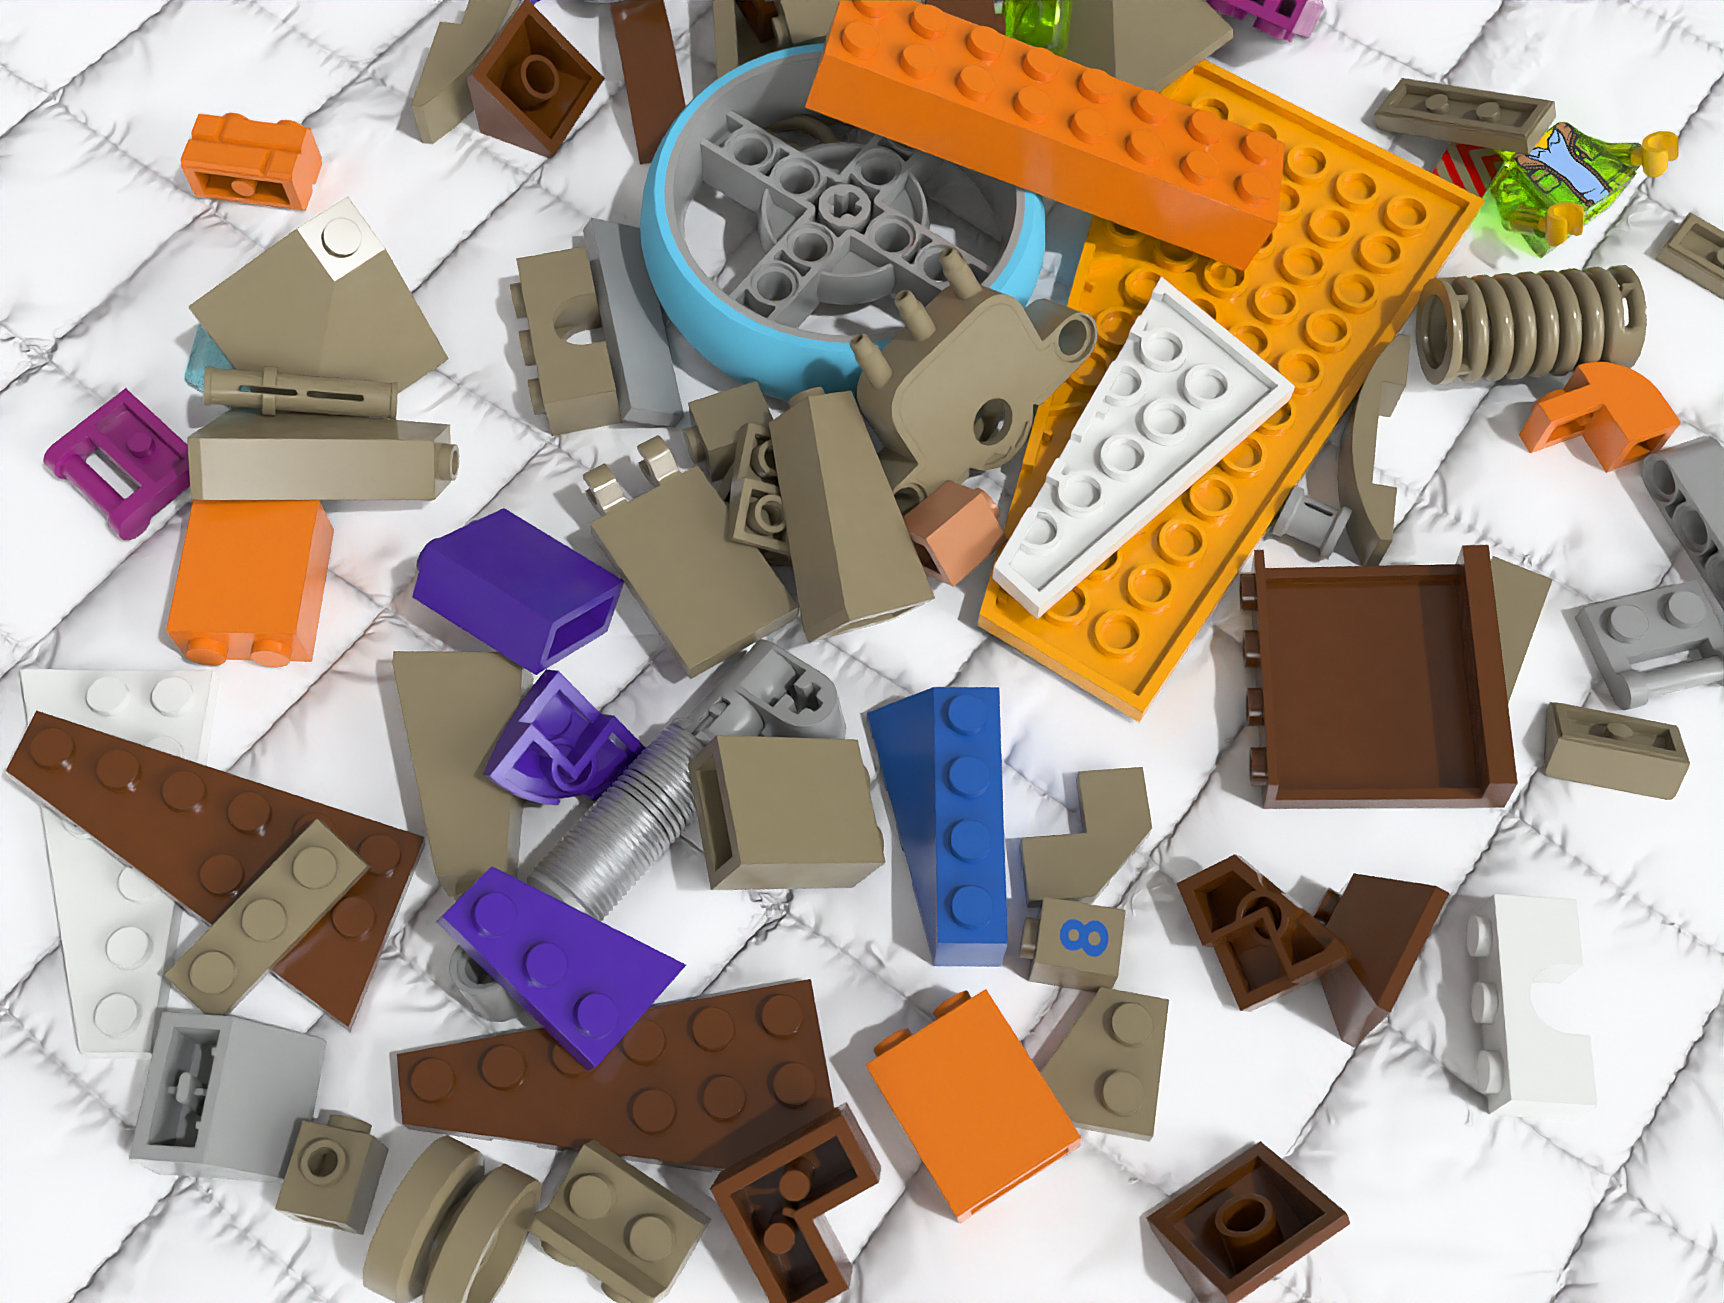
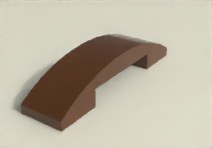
(648, 70)

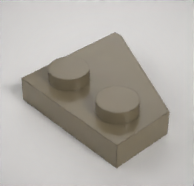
(1112, 1064)

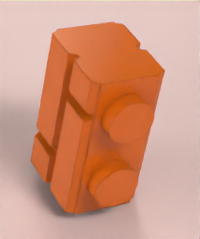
(252, 161)

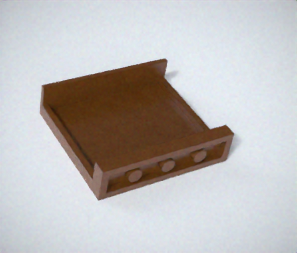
(1377, 686)

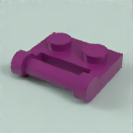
(138, 447)

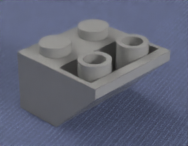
(226, 1097)

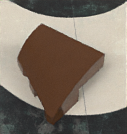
(1258, 932)

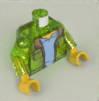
(1571, 181)

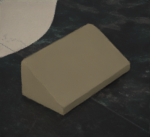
(1614, 751)

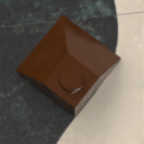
(1385, 930)

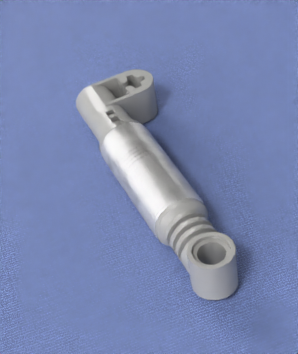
(639, 821)

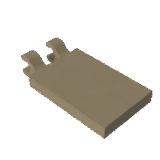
(681, 567)

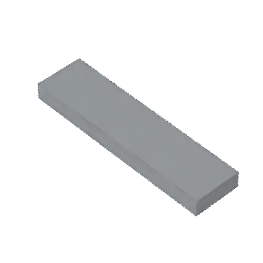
(632, 325)

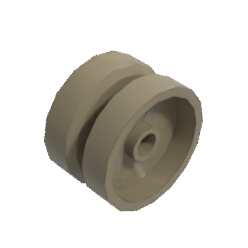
(451, 1228)

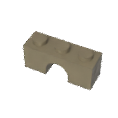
(573, 379)

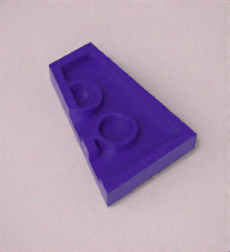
(559, 963)

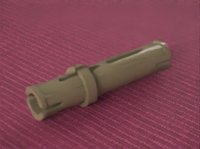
(225, 385)

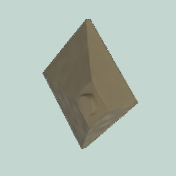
(1145, 39)
(322, 308)

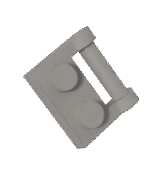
(1651, 628)

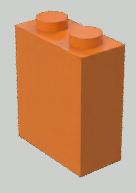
(251, 581)
(972, 1102)

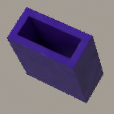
(517, 589)

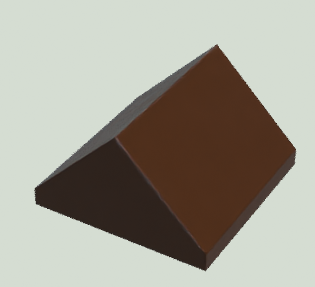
(531, 83)
(1244, 1225)

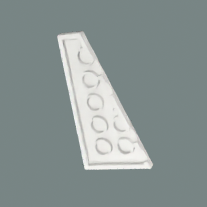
(1150, 431)

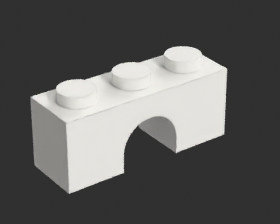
(1524, 1061)

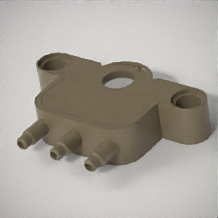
(952, 369)

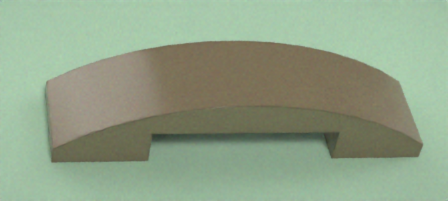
(1373, 504)

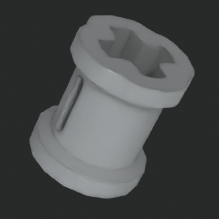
(1312, 521)

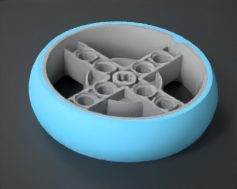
(834, 204)

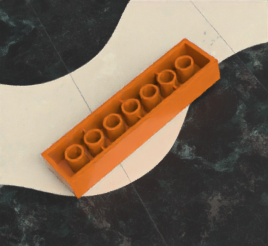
(1050, 126)

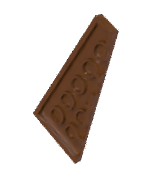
(213, 836)
(679, 1090)

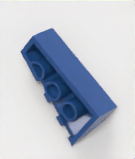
(947, 799)

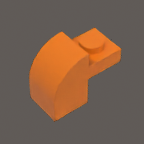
(1611, 408)

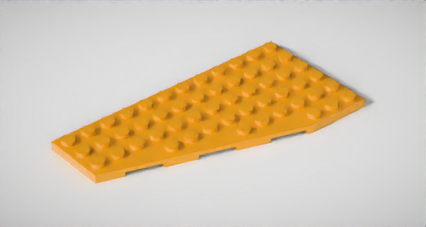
(1314, 303)

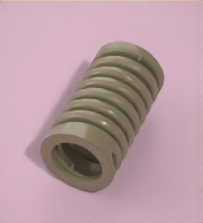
(1527, 312)

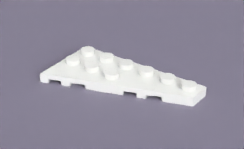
(111, 918)

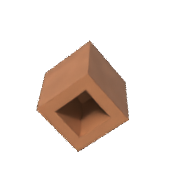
(954, 531)

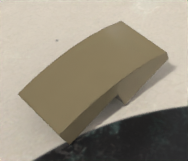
(755, 495)

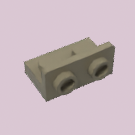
(619, 1227)

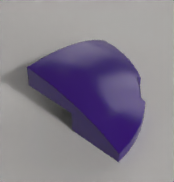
(560, 746)

